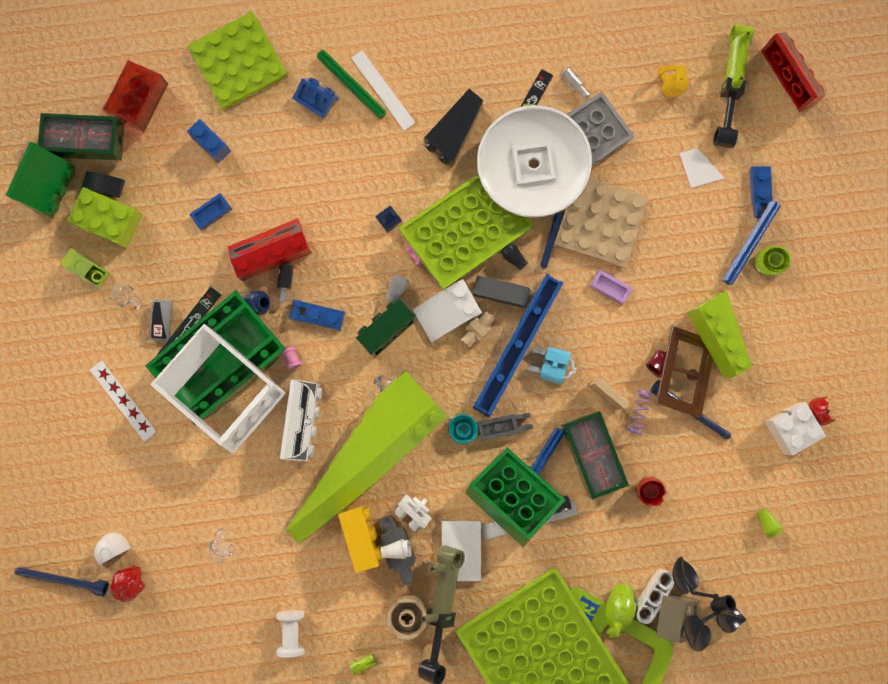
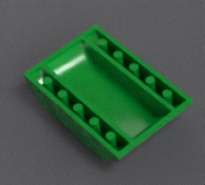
(222, 373)

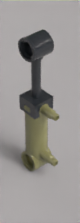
(441, 614)

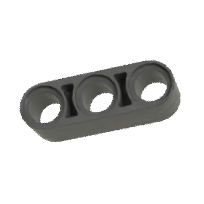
(501, 291)

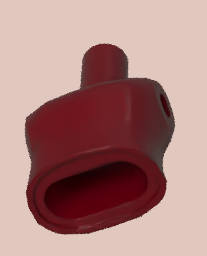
(656, 363)

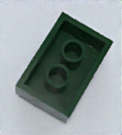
(386, 327)

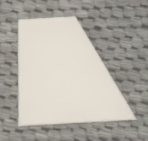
(699, 168)

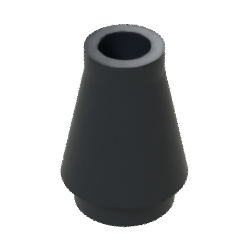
(514, 256)

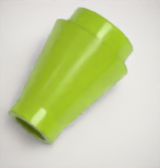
(769, 523)

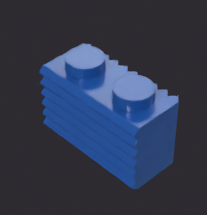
(208, 141)

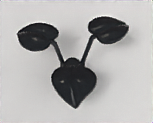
(724, 608)

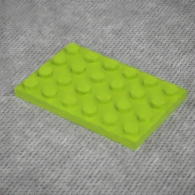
(462, 232)

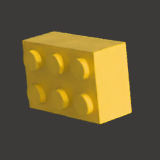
(360, 538)

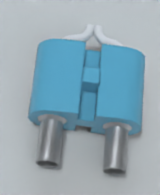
(554, 365)

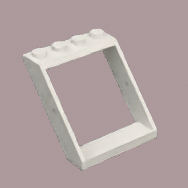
(188, 362)

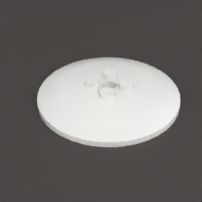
(541, 136)

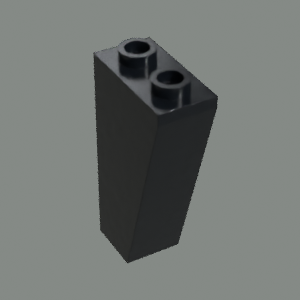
(452, 131)

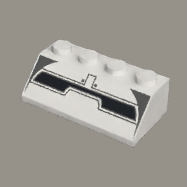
(300, 420)

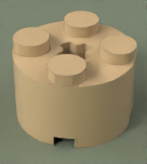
(396, 617)

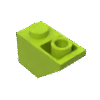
(84, 268)

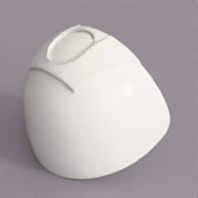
(109, 547)

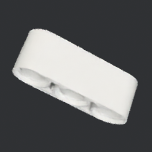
(653, 606)

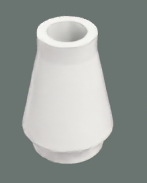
(397, 550)

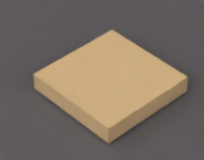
(609, 394)

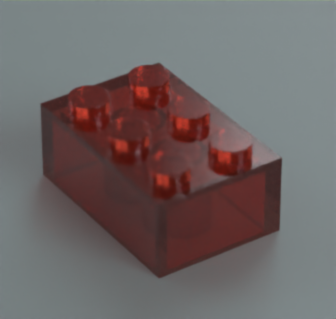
(136, 95)

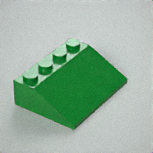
(515, 496)

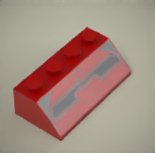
(792, 71)
(269, 250)

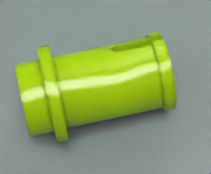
(362, 664)

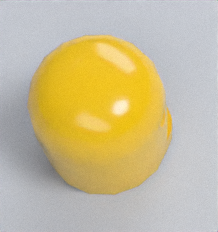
(673, 84)

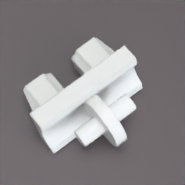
(416, 510)

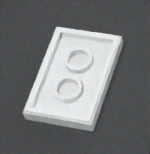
(465, 537)

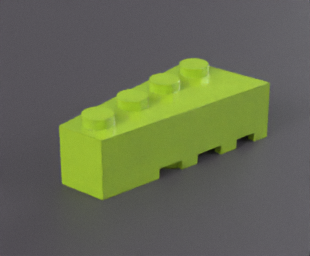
(721, 334)

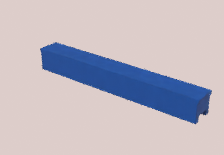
(517, 345)

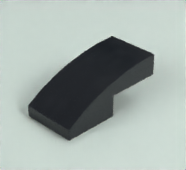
(103, 184)

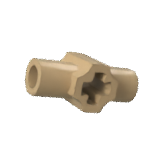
(477, 329)

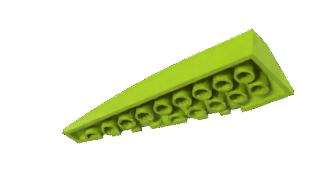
(387, 433)

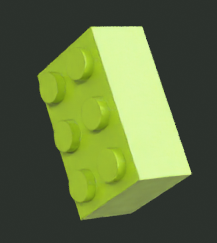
(104, 217)

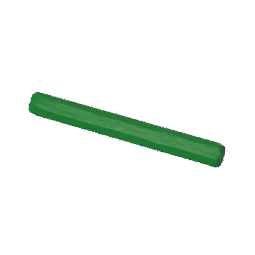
(351, 84)

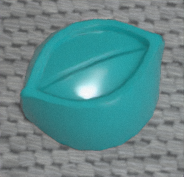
(463, 428)

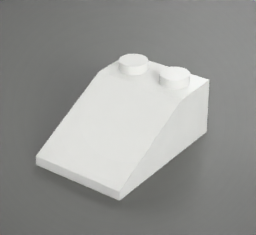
(447, 311)

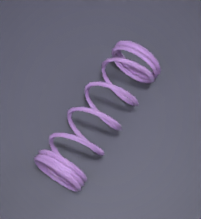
(645, 393)

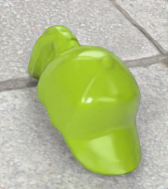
(619, 609)

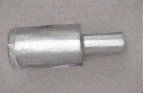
(574, 81)

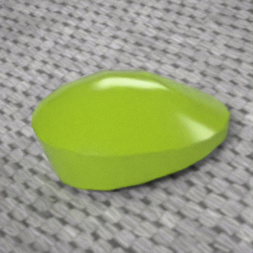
(773, 260)

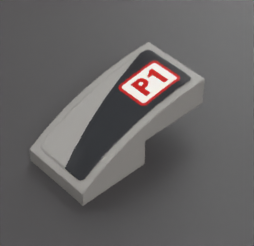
(161, 319)

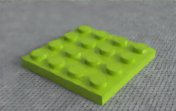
(237, 60)

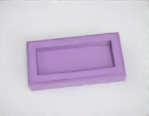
(611, 287)

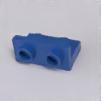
(315, 97)

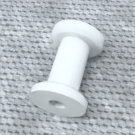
(290, 643)

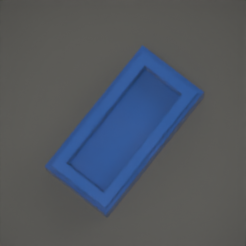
(210, 211)

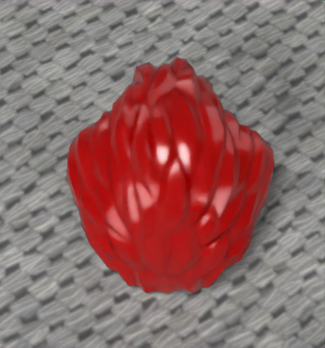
(127, 584)

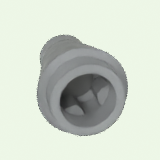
(397, 287)

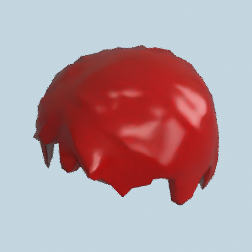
(820, 410)
(651, 491)

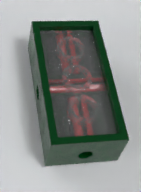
(82, 136)
(594, 455)

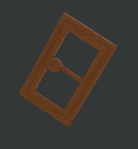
(702, 377)

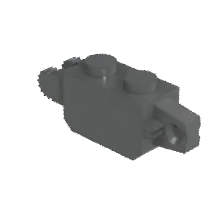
(389, 535)

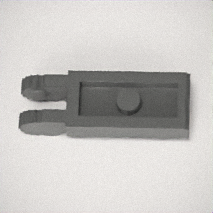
(502, 426)

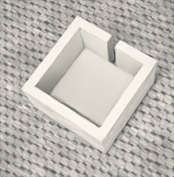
(795, 430)

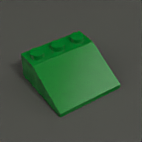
(41, 180)

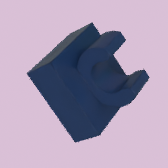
(388, 218)

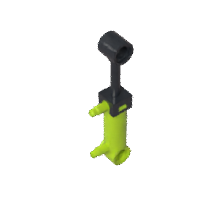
(734, 82)

